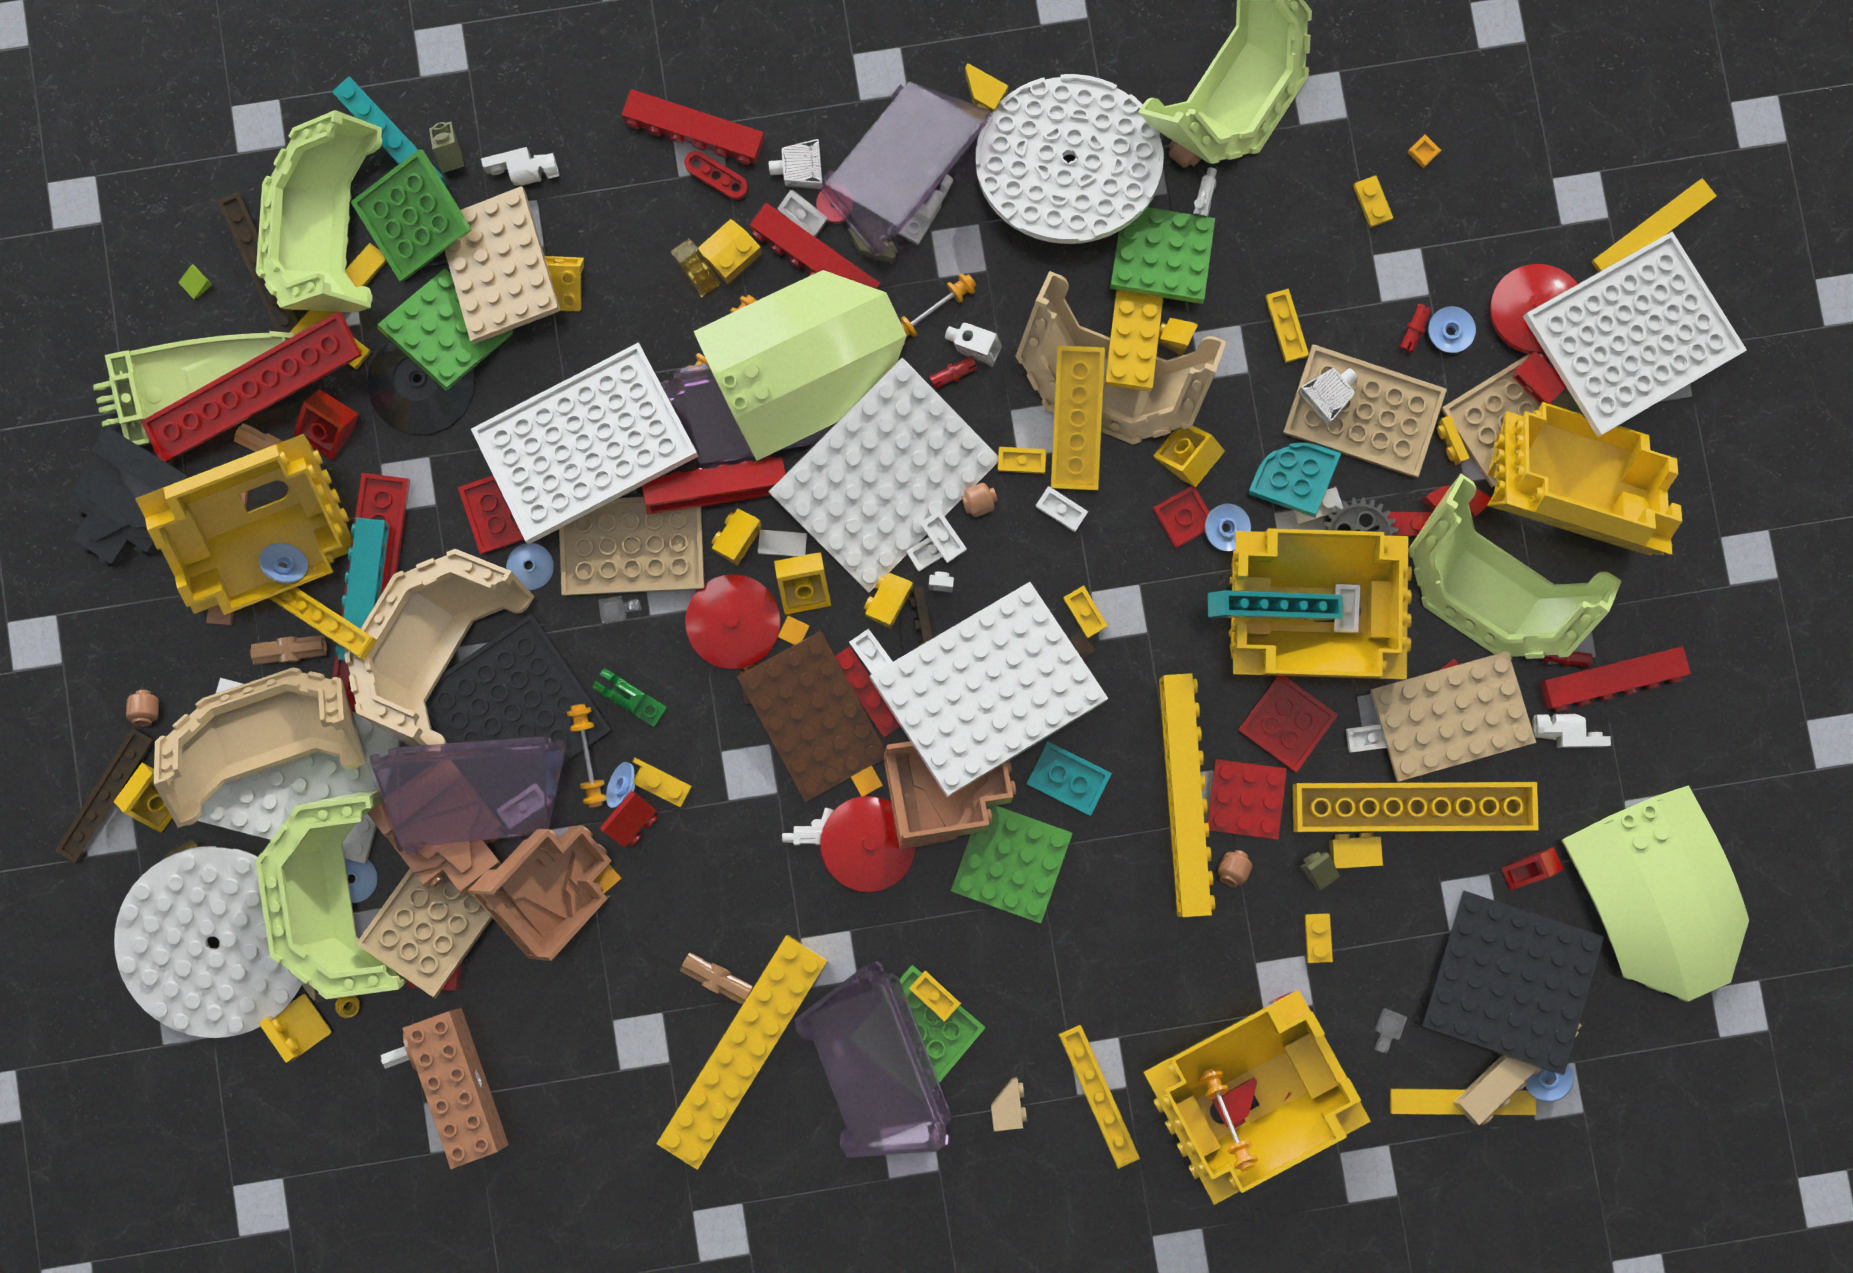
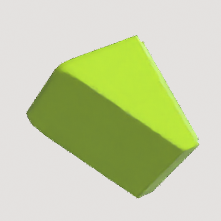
(194, 282)

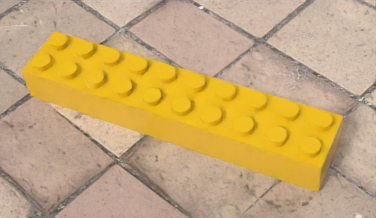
(1185, 795)
(1415, 807)
(742, 1052)

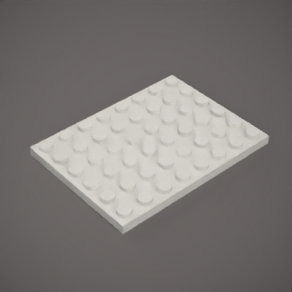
(1634, 333)
(583, 443)
(884, 474)
(988, 689)
(265, 799)

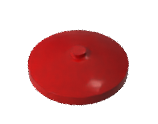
(1519, 294)
(733, 621)
(863, 845)

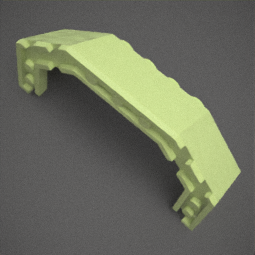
(1244, 85)
(308, 215)
(1495, 594)
(310, 900)

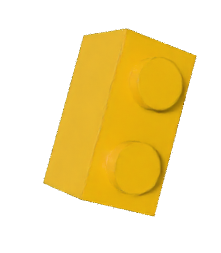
(1356, 852)

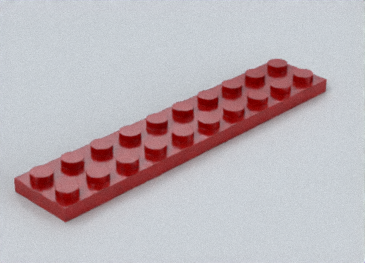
(251, 387)
(386, 500)

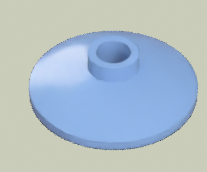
(1459, 321)
(1234, 518)
(285, 556)
(542, 565)
(620, 784)
(365, 881)
(1548, 1093)

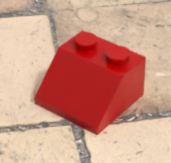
(325, 423)
(629, 820)

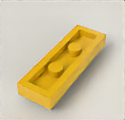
(1286, 325)

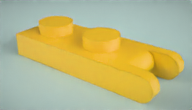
(661, 783)

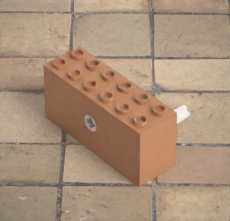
(453, 1086)

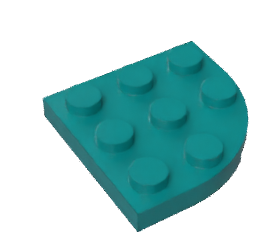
(1296, 477)

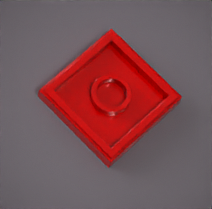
(1183, 516)

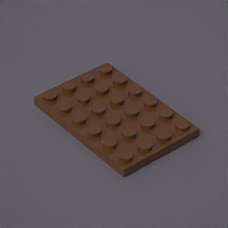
(812, 716)

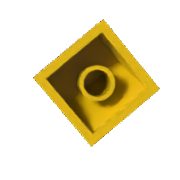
(730, 251)
(1189, 454)
(737, 536)
(802, 583)
(888, 600)
(142, 801)

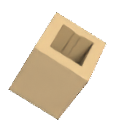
(1006, 1108)

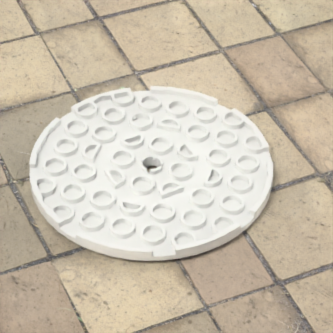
(1079, 201)
(167, 952)

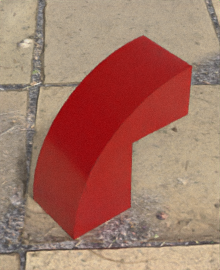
(1476, 504)

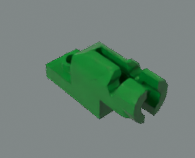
(631, 698)

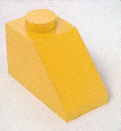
(984, 89)
(1176, 335)

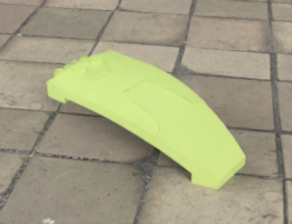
(162, 374)

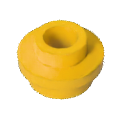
(351, 1010)

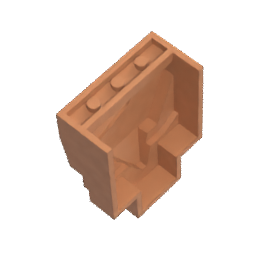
(922, 809)
(459, 860)
(545, 890)

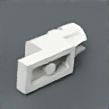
(521, 167)
(924, 216)
(1569, 731)

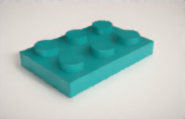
(1068, 778)

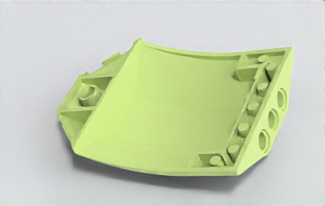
(801, 357)
(1664, 894)

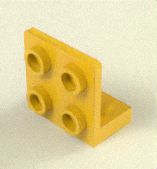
(566, 280)
(296, 1028)

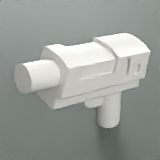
(1206, 190)
(807, 834)

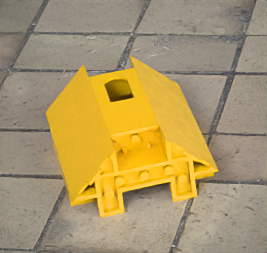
(1591, 485)
(218, 543)
(1314, 565)
(1284, 1054)

